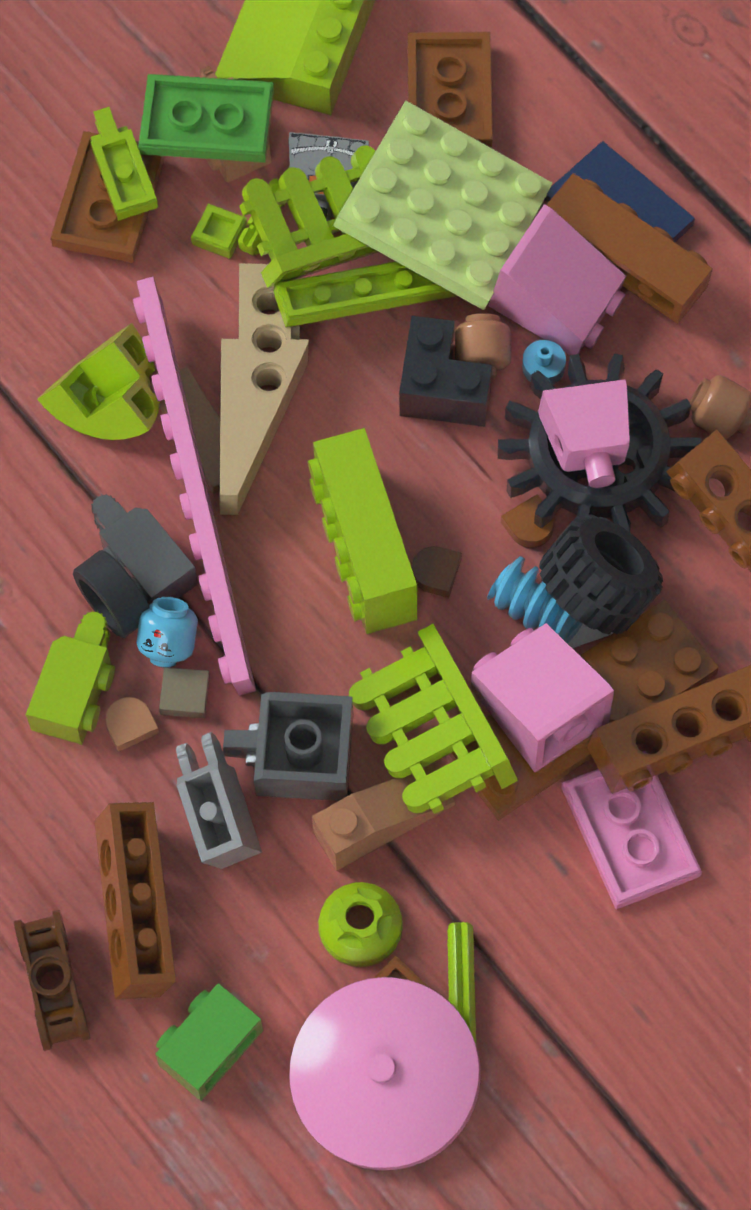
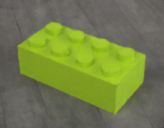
(363, 531)

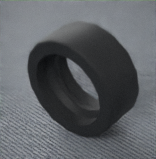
(111, 592)

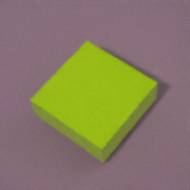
(218, 231)

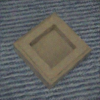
(184, 692)

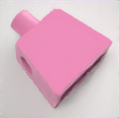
(588, 428)

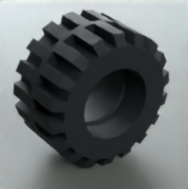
(601, 574)

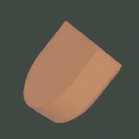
(130, 722)

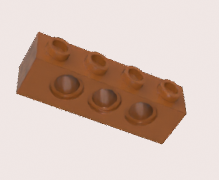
(719, 514)
(627, 767)
(134, 900)

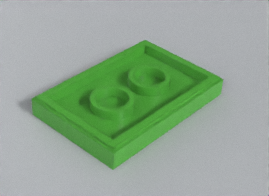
(206, 118)

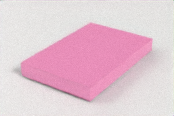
(631, 837)

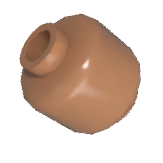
(484, 341)
(721, 406)

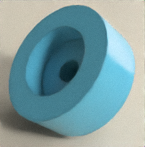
(545, 357)

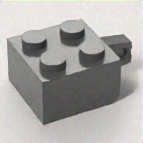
(297, 746)

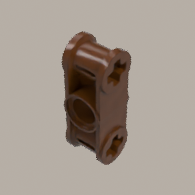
(58, 1010)

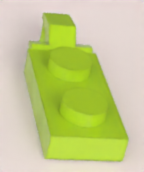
(121, 167)

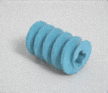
(531, 601)

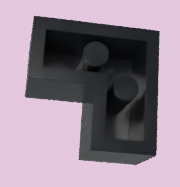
(437, 385)

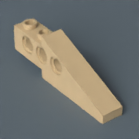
(247, 411)

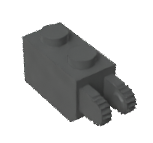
(143, 550)

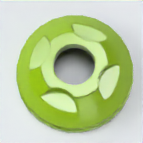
(366, 945)

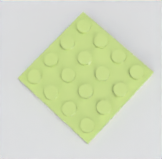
(442, 204)

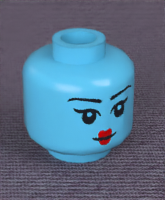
(167, 632)

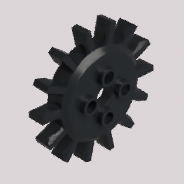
(647, 453)

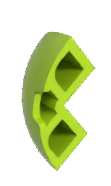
(107, 390)

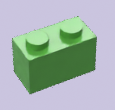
(208, 1040)

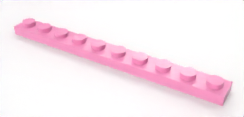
(196, 502)

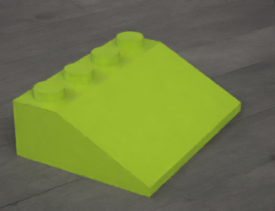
(296, 46)

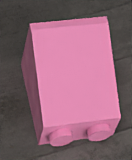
(558, 284)
(542, 695)

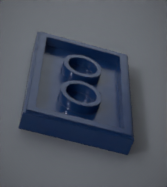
(629, 186)

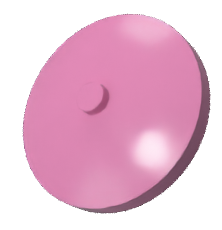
(385, 1073)

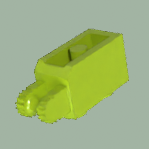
(72, 682)

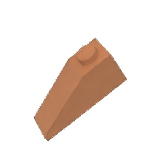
(368, 820)

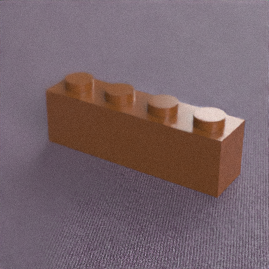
(653, 263)

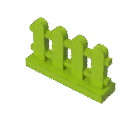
(322, 248)
(436, 743)

